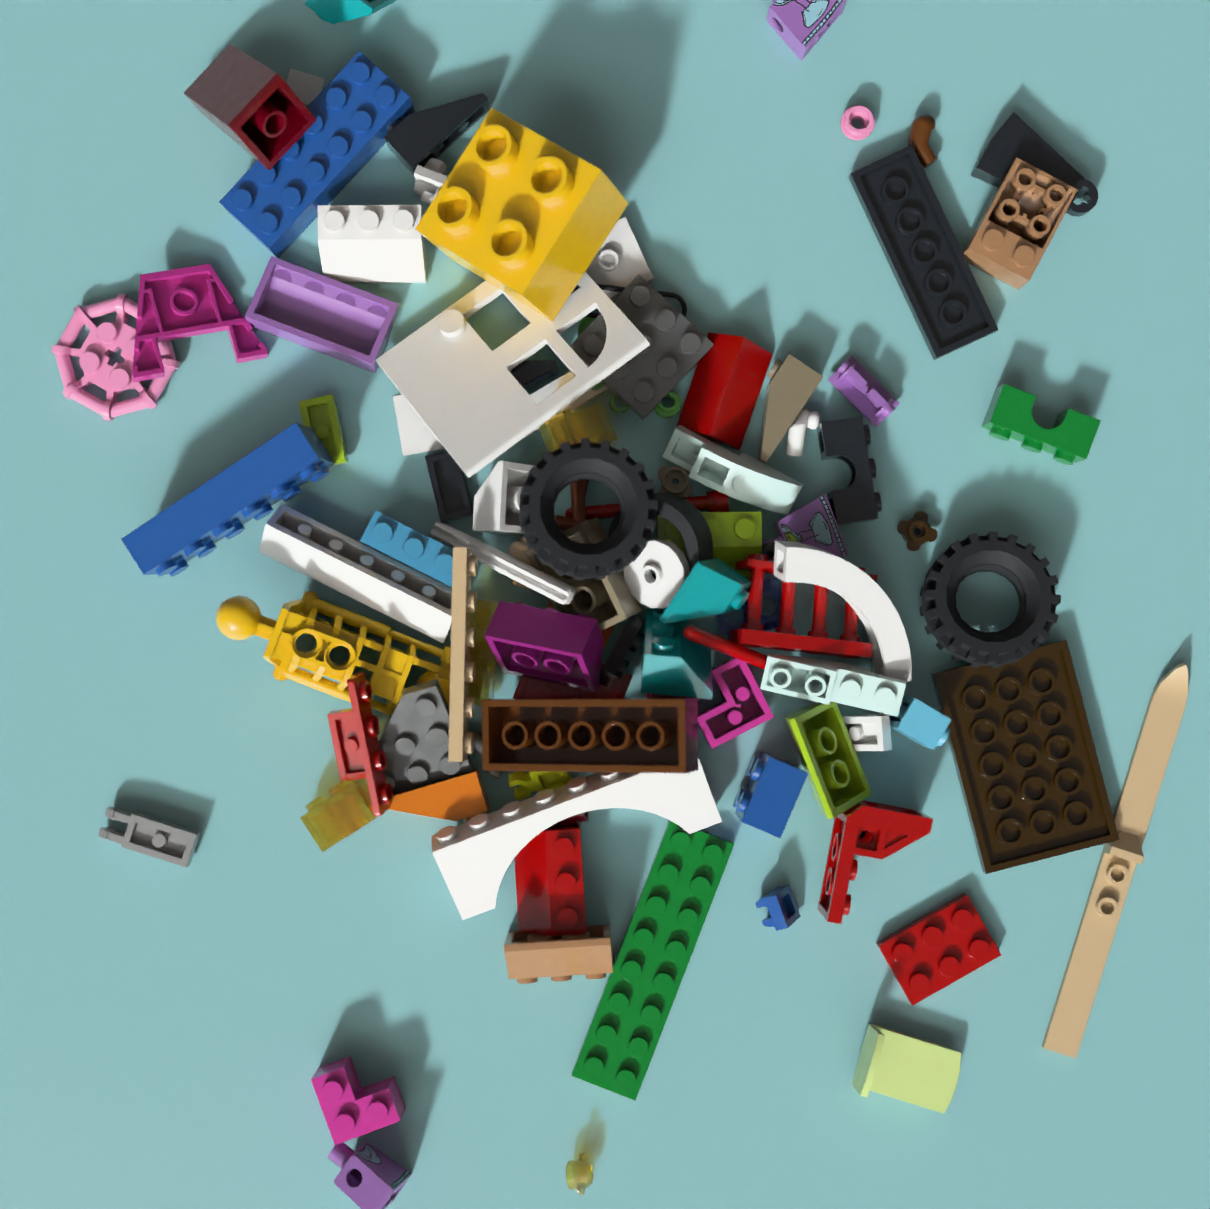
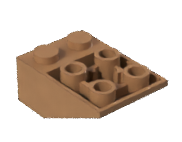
(1018, 224)

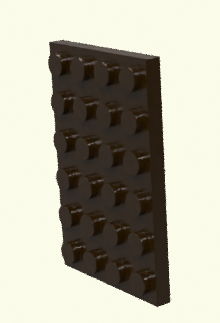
(1025, 758)

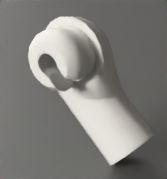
(797, 431)

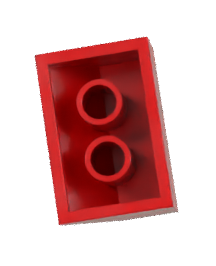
(551, 883)

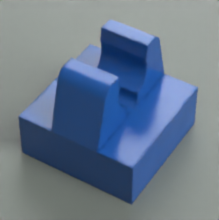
(781, 908)

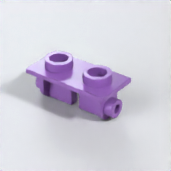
(863, 391)

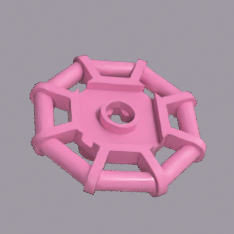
(96, 362)

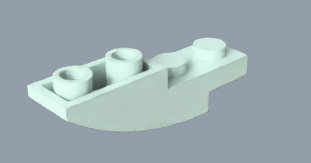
(732, 474)
(834, 682)

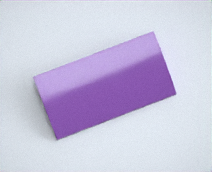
(322, 314)

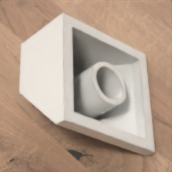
(499, 499)

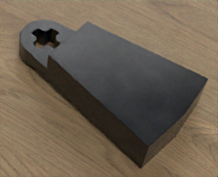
(1020, 141)

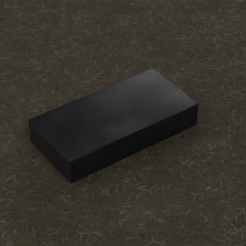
(449, 487)

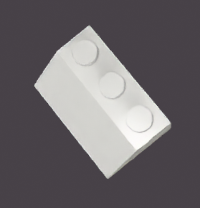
(372, 243)

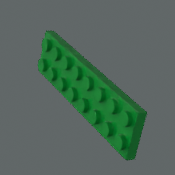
(652, 960)

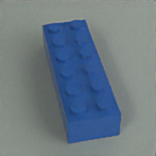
(347, 133)
(229, 501)

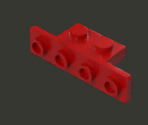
(357, 745)

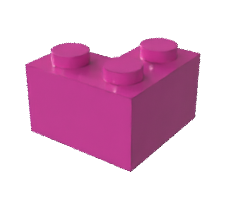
(742, 704)
(353, 1109)

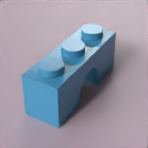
(409, 547)

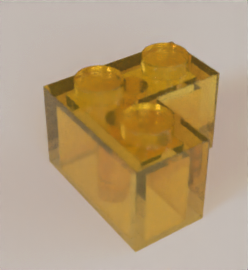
(585, 423)
(340, 814)

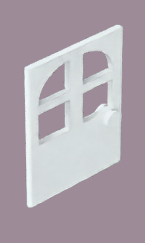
(467, 388)

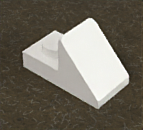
(869, 731)

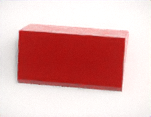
(725, 389)

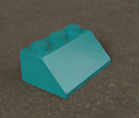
(672, 661)

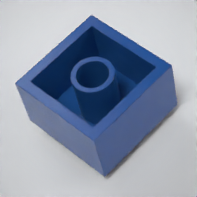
(769, 793)

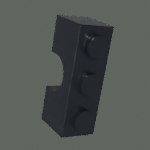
(848, 442)

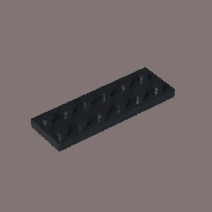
(923, 252)

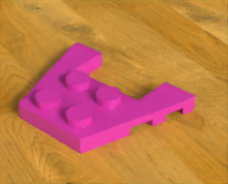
(182, 306)

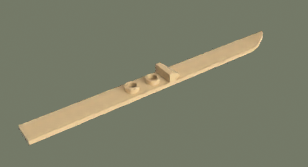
(1117, 864)

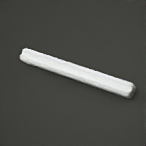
(505, 563)

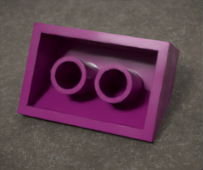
(546, 645)

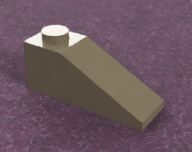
(784, 399)

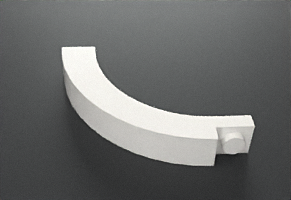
(874, 608)

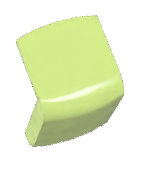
(907, 1068)

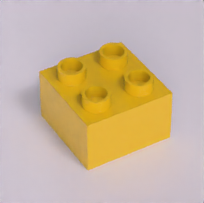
(523, 213)

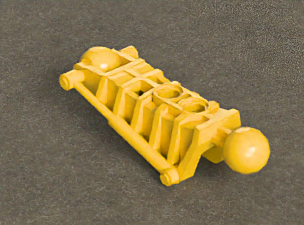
(241, 618)

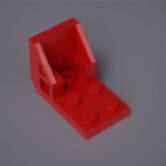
(886, 832)

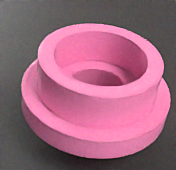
(864, 115)

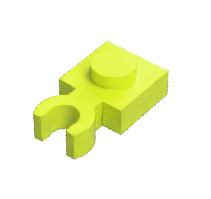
(536, 781)

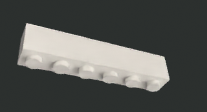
(358, 572)

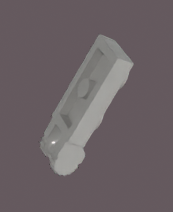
(152, 837)

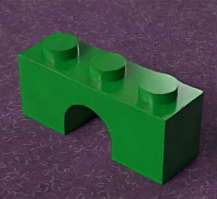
(1011, 417)

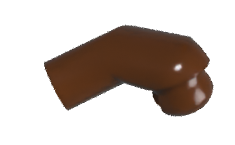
(919, 138)

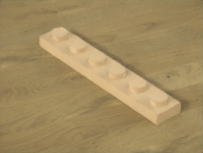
(461, 668)

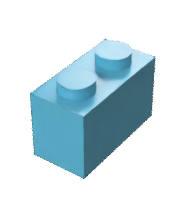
(921, 723)

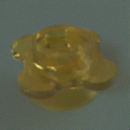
(579, 1174)

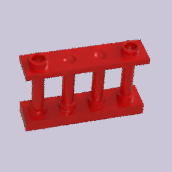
(785, 635)

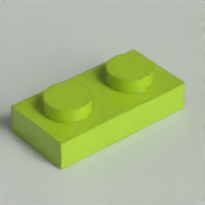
(323, 417)

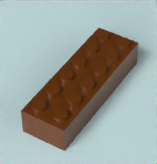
(590, 735)

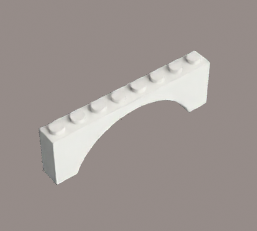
(480, 851)

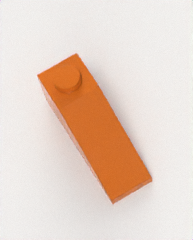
(446, 799)

